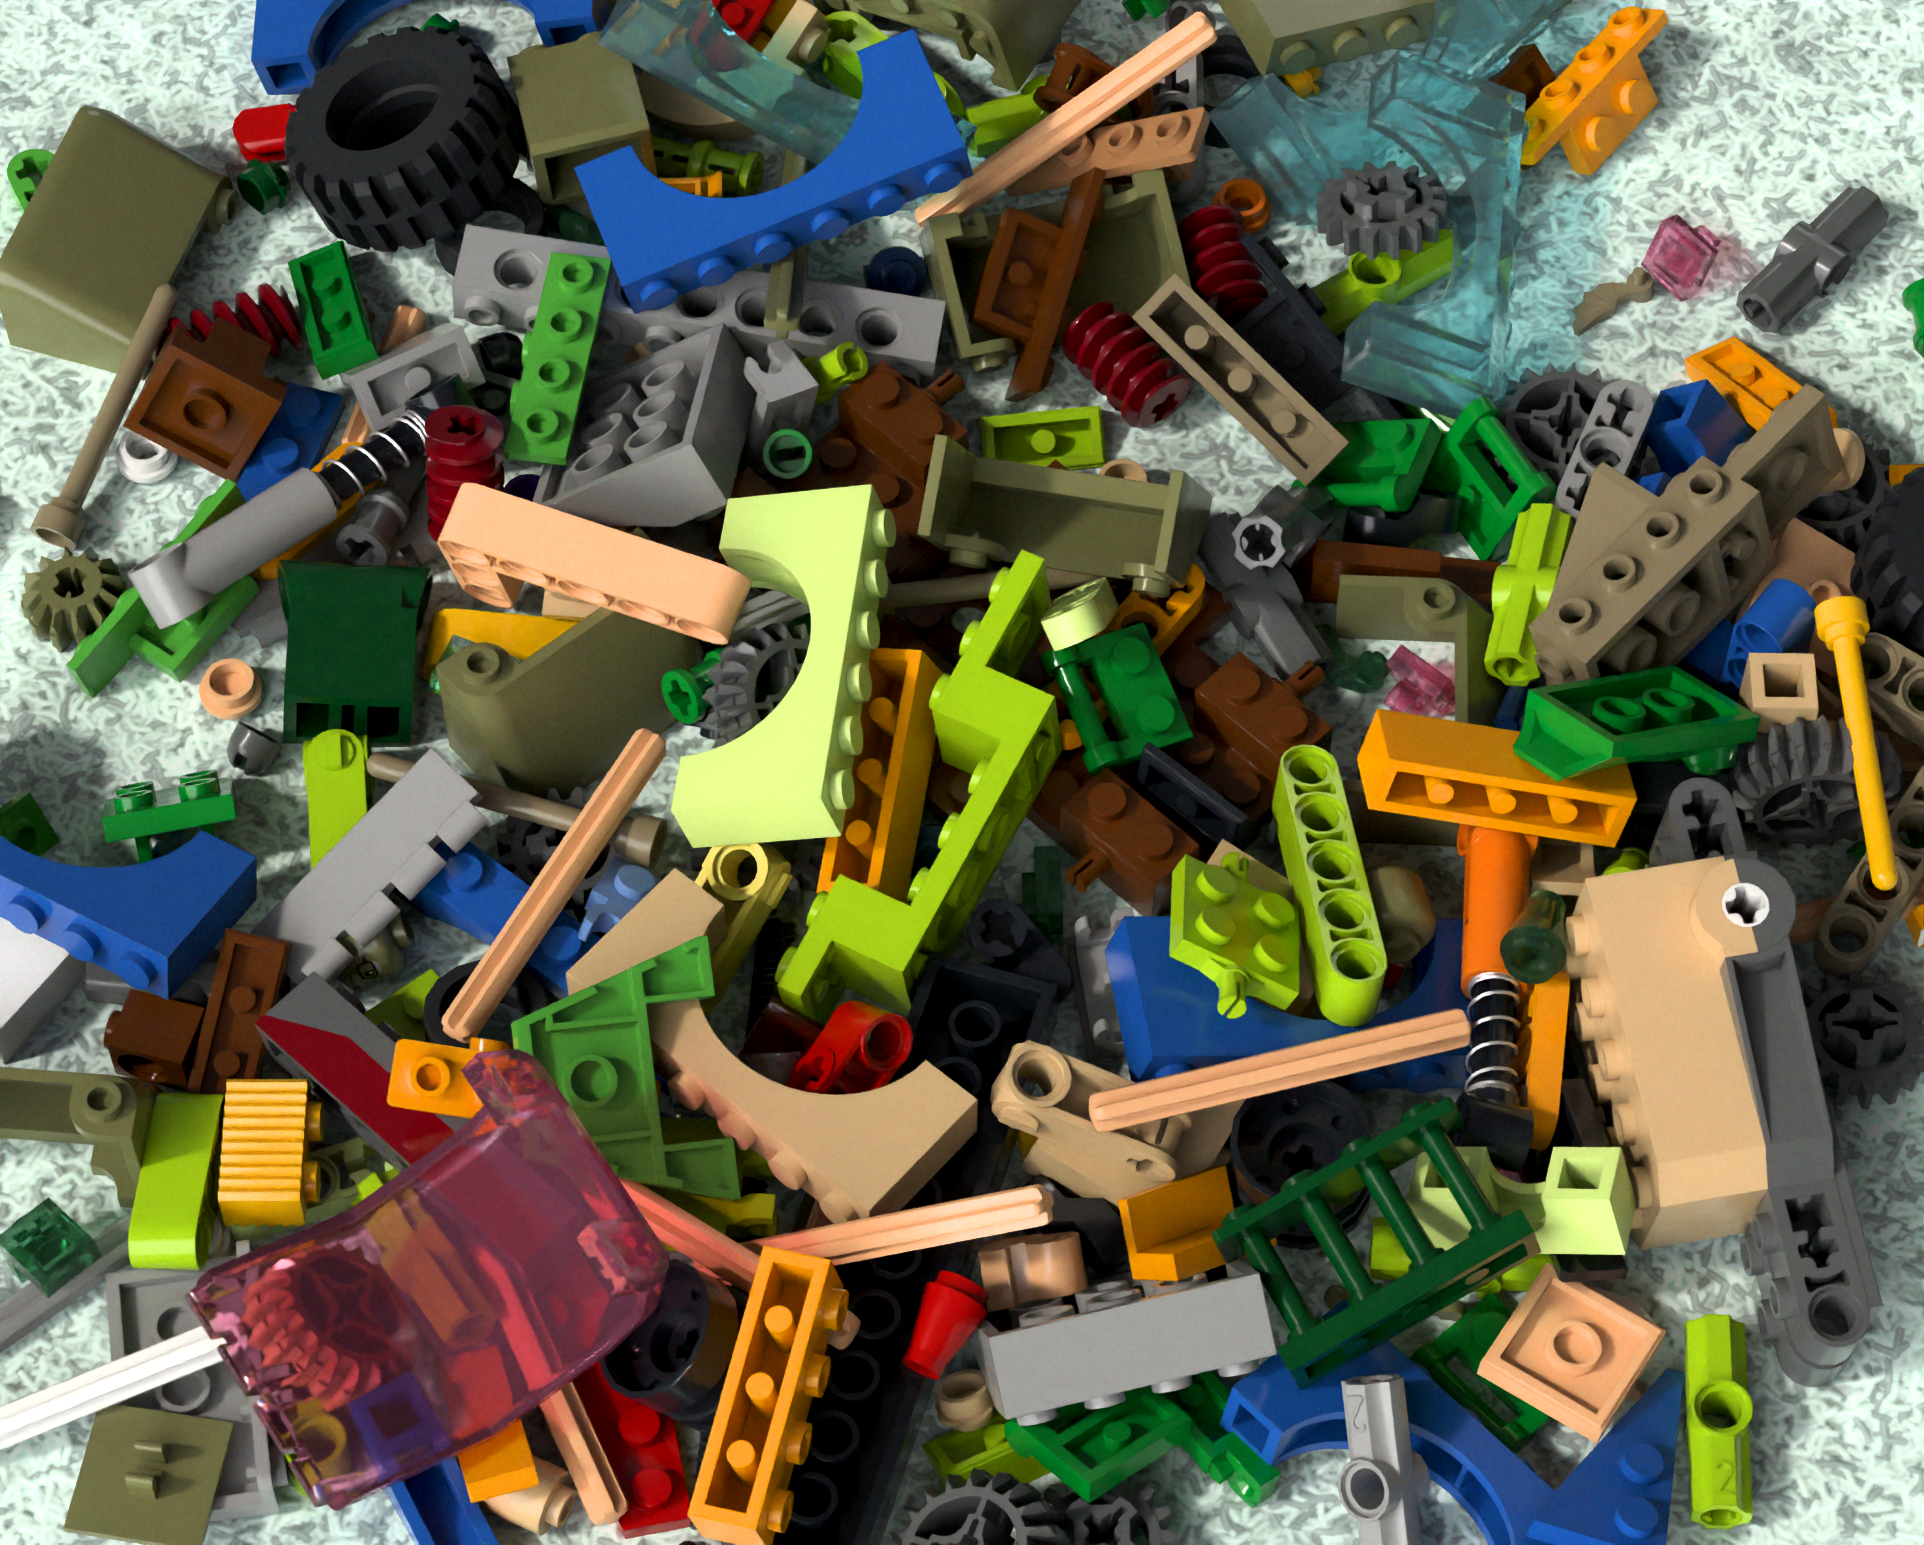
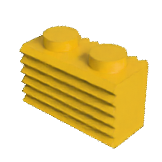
(267, 1152)

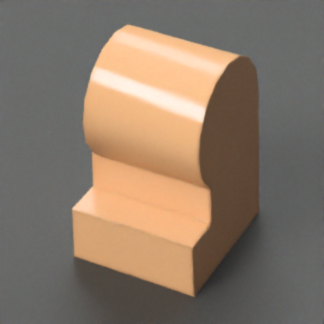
(1031, 1268)

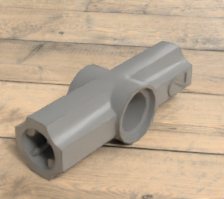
(1384, 1473)

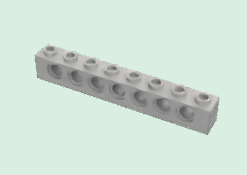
(498, 258)

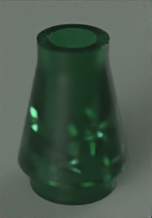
(1536, 940)

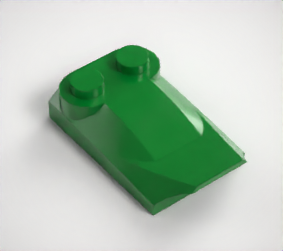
(1630, 719)

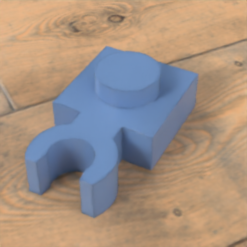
(615, 895)

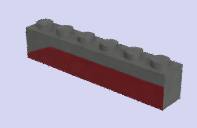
(348, 1063)

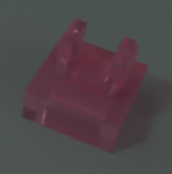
(1681, 256)
(1417, 685)

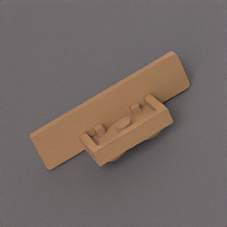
(1124, 149)

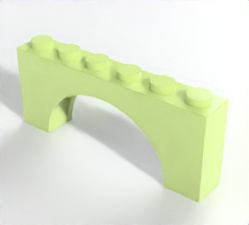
(796, 765)

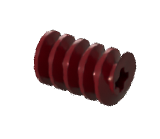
(1219, 265)
(270, 319)
(1125, 365)
(461, 449)

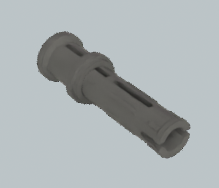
(381, 516)

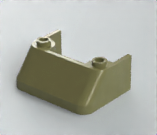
(1065, 516)
(1419, 612)

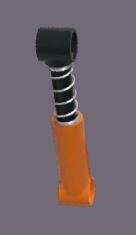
(1493, 899)

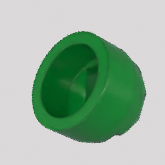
(788, 440)

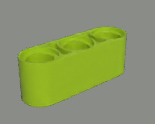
(178, 1183)

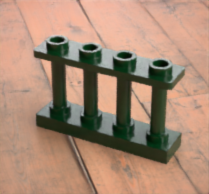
(1434, 1276)

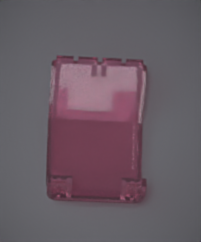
(439, 1294)

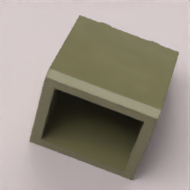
(574, 109)

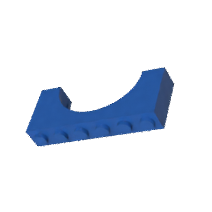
(304, 35)
(681, 241)
(135, 920)
(1175, 1026)
(1460, 1453)

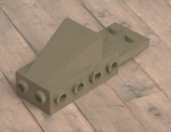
(1650, 569)

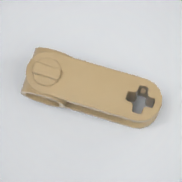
(1064, 1113)

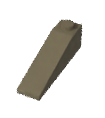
(1240, 380)

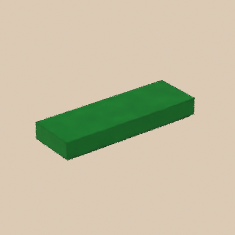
(332, 310)

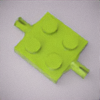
(1234, 933)

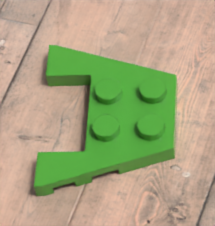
(604, 1067)

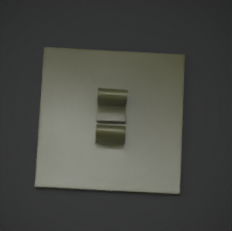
(149, 1476)

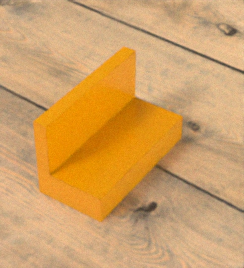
(1173, 1224)

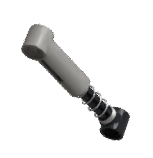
(193, 571)

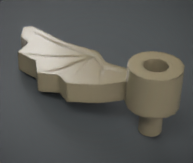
(1607, 296)

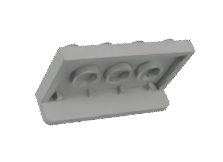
(152, 1307)

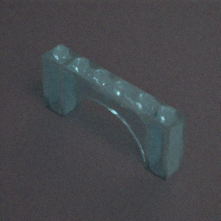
(706, 59)
(1473, 142)
(1299, 145)

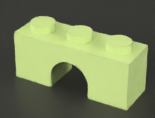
(1577, 1210)

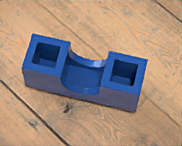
(1689, 424)

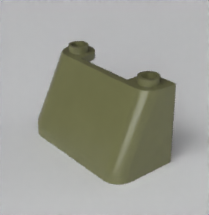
(1003, 32)
(103, 237)
(1128, 260)
(566, 706)
(82, 1110)

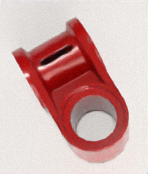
(844, 1056)

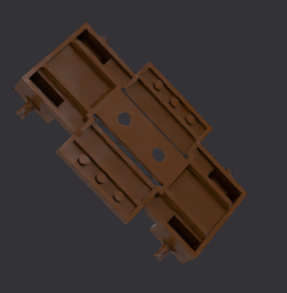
(1102, 820)

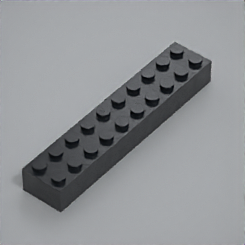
(873, 1403)

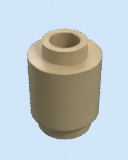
(540, 1505)

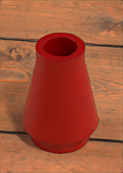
(945, 1321)

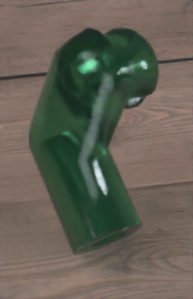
(573, 225)
(1357, 674)

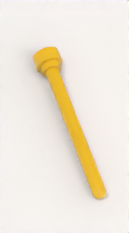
(1843, 627)

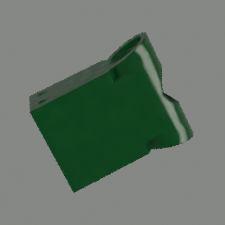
(351, 648)

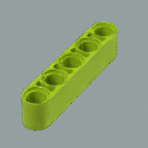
(1329, 886)

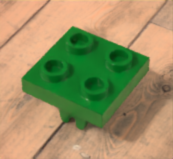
(143, 811)

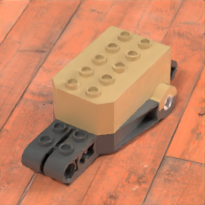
(1715, 1076)

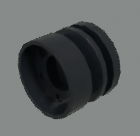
(1294, 1132)
(682, 1349)

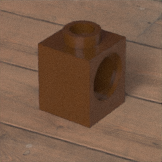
(154, 1039)

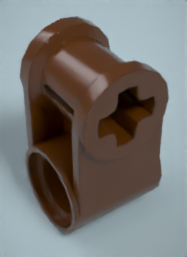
(1085, 70)

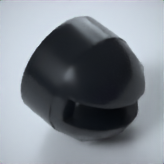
(501, 353)

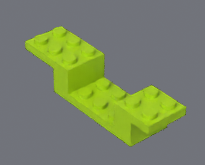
(1009, 744)

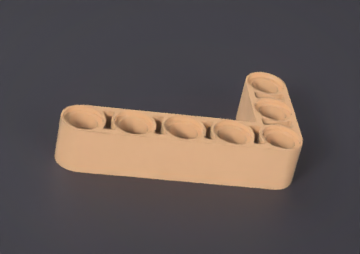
(504, 540)

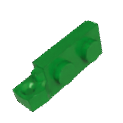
(1215, 1449)

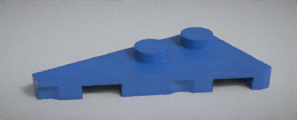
(1624, 1482)

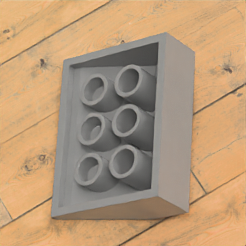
(657, 437)
(1122, 1339)

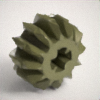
(71, 596)

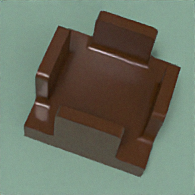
(209, 398)

